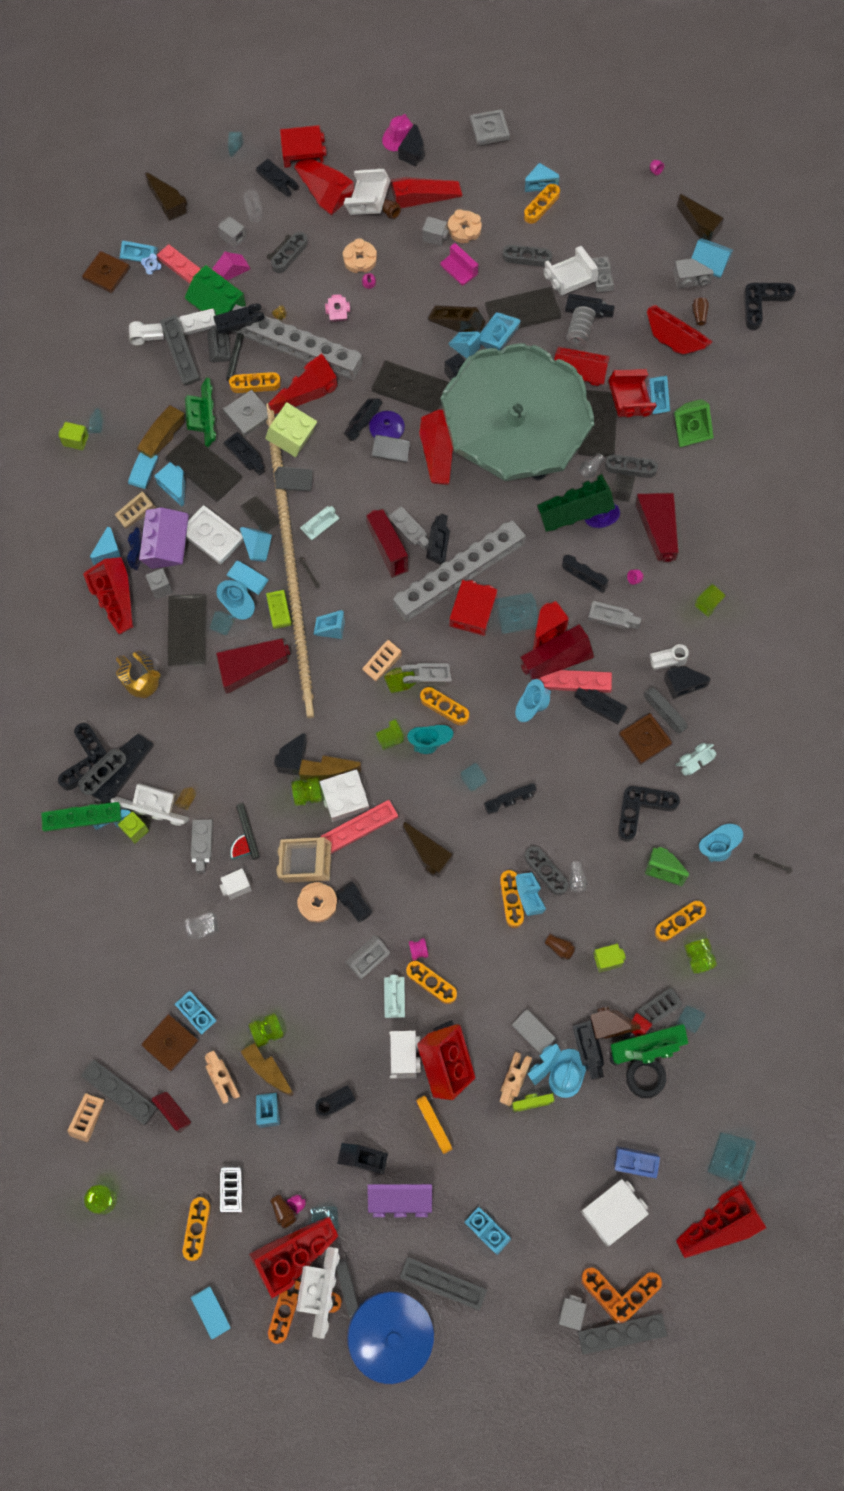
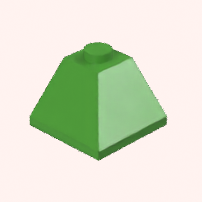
(693, 423)
(666, 867)

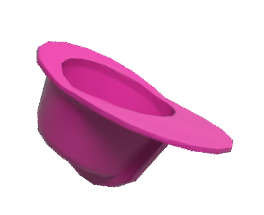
(396, 132)

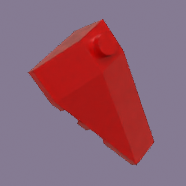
(312, 384)
(436, 446)

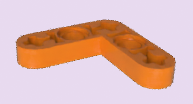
(617, 1300)
(291, 1301)

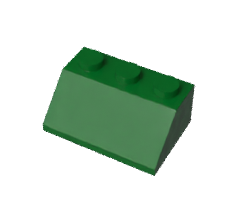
(212, 291)

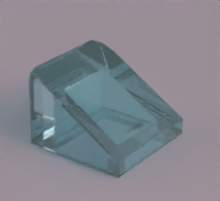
(235, 142)
(95, 422)
(222, 622)
(473, 777)
(691, 1019)
(323, 1212)

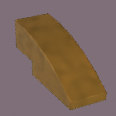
(161, 431)
(327, 768)
(266, 1069)

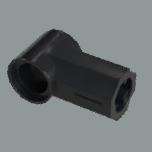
(351, 898)
(336, 1101)

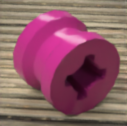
(418, 949)

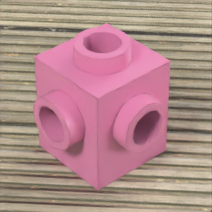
(337, 315)

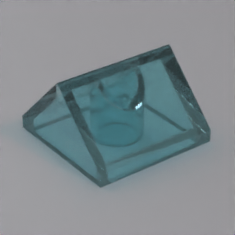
(517, 613)
(731, 1158)

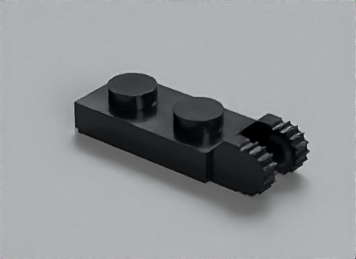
(276, 177)
(238, 318)
(585, 573)

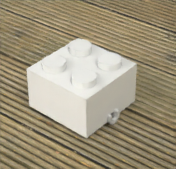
(344, 795)
(403, 1054)

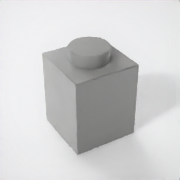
(435, 231)
(232, 232)
(159, 583)
(572, 1312)

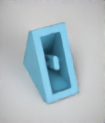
(540, 178)
(466, 343)
(658, 393)
(256, 543)
(105, 547)
(330, 625)
(267, 1110)

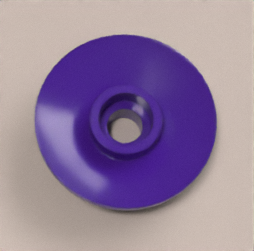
(394, 429)
(604, 520)

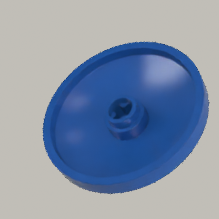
(390, 1337)

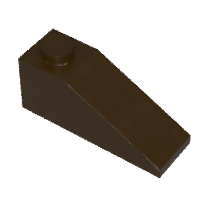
(167, 197)
(701, 220)
(457, 318)
(431, 855)

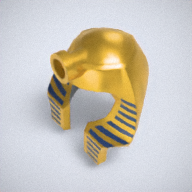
(146, 683)

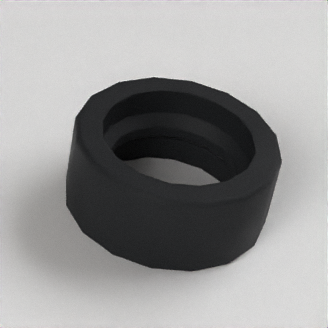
(646, 1093)

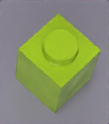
(73, 436)
(133, 827)
(609, 957)

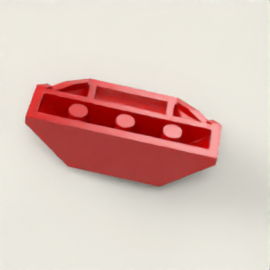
(675, 332)

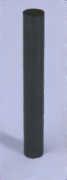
(235, 354)
(247, 831)

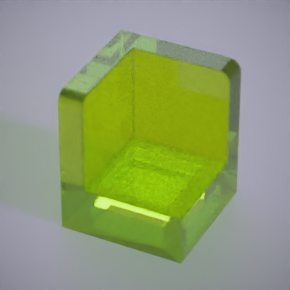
(709, 600)
(395, 680)
(390, 736)

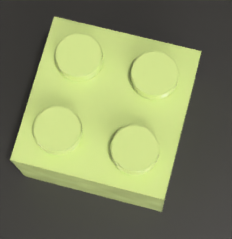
(291, 429)

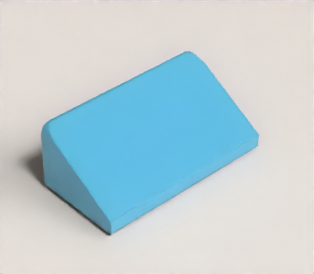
(136, 251)

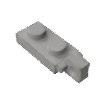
(409, 528)
(613, 616)
(201, 843)

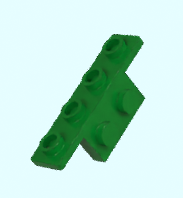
(199, 413)
(81, 816)
(650, 1045)

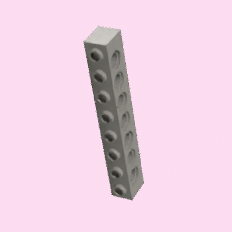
(300, 348)
(410, 609)

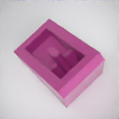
(231, 265)

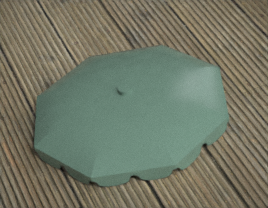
(517, 411)

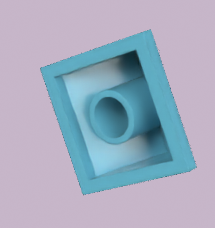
(712, 256)
(499, 331)

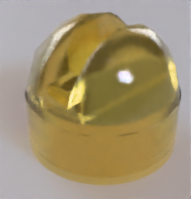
(279, 313)

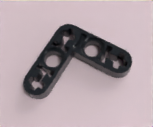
(759, 296)
(93, 756)
(635, 804)

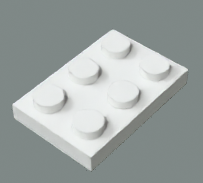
(213, 535)

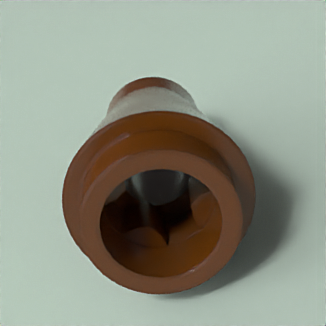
(391, 208)
(700, 309)
(561, 947)
(283, 1212)

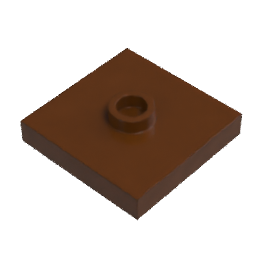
(106, 272)
(645, 738)
(169, 1043)

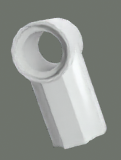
(140, 333)
(667, 657)

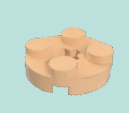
(467, 218)
(359, 247)
(307, 897)

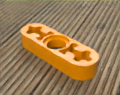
(541, 210)
(241, 378)
(442, 698)
(508, 914)
(695, 917)
(440, 996)
(434, 1124)
(188, 1244)

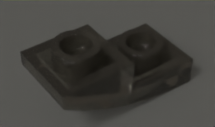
(260, 514)

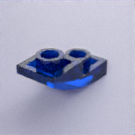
(134, 541)

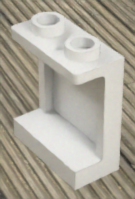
(368, 192)
(572, 272)
(615, 1212)

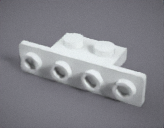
(152, 802)
(316, 1291)

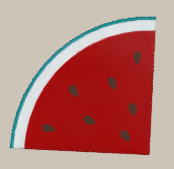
(239, 848)

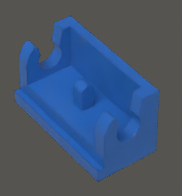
(636, 1162)

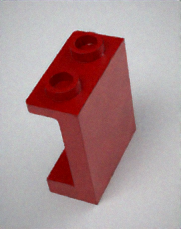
(302, 144)
(631, 393)
(473, 607)

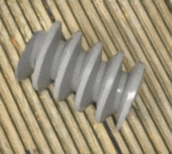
(580, 326)

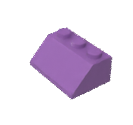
(163, 538)
(400, 1200)

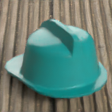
(428, 739)

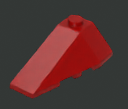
(325, 184)
(419, 191)
(110, 585)
(725, 1224)
(283, 1260)

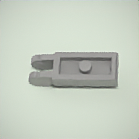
(428, 673)

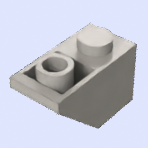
(691, 273)

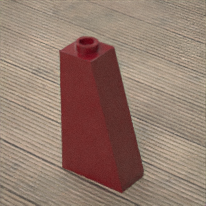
(659, 521)
(387, 542)
(558, 653)
(250, 662)

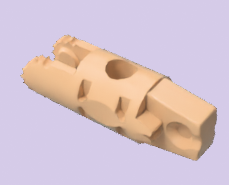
(215, 1069)
(512, 1088)

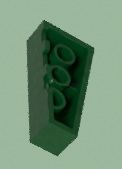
(576, 504)

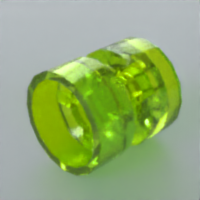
(306, 791)
(700, 955)
(259, 1033)
(100, 1199)

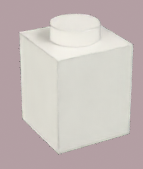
(235, 884)

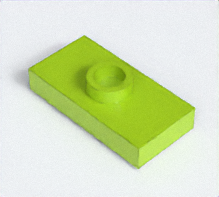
(278, 609)
(532, 1101)

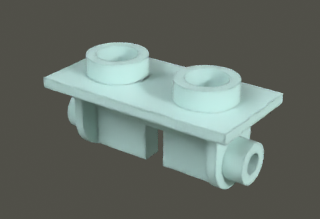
(320, 522)
(690, 761)
(394, 997)

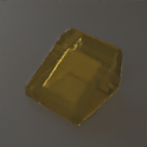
(185, 798)

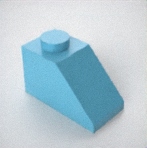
(172, 482)

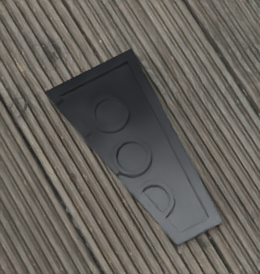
(135, 751)

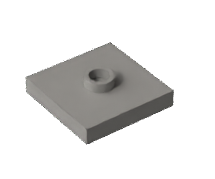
(489, 127)
(247, 412)

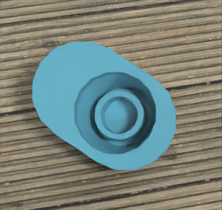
(236, 599)
(534, 699)
(721, 842)
(567, 1074)

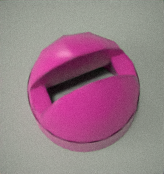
(656, 167)
(365, 281)
(632, 574)
(296, 1203)

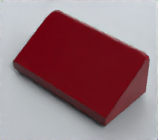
(171, 1111)

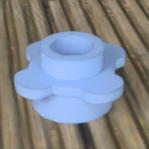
(146, 262)

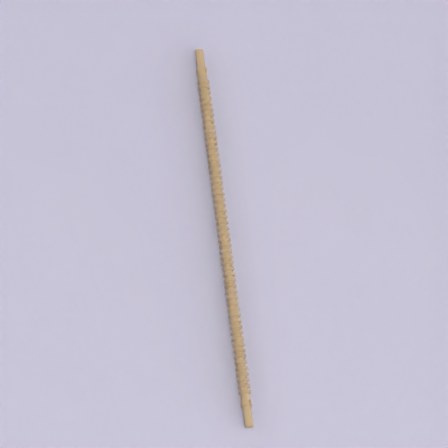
(292, 579)

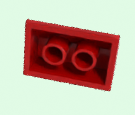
(589, 365)
(550, 624)
(446, 1062)

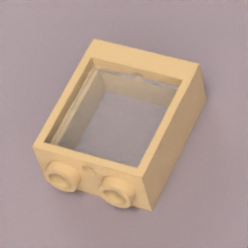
(304, 860)

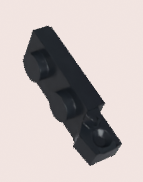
(601, 308)
(362, 418)
(244, 453)
(438, 540)
(601, 704)
(509, 798)
(589, 1049)

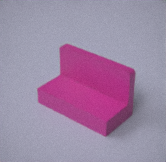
(460, 265)

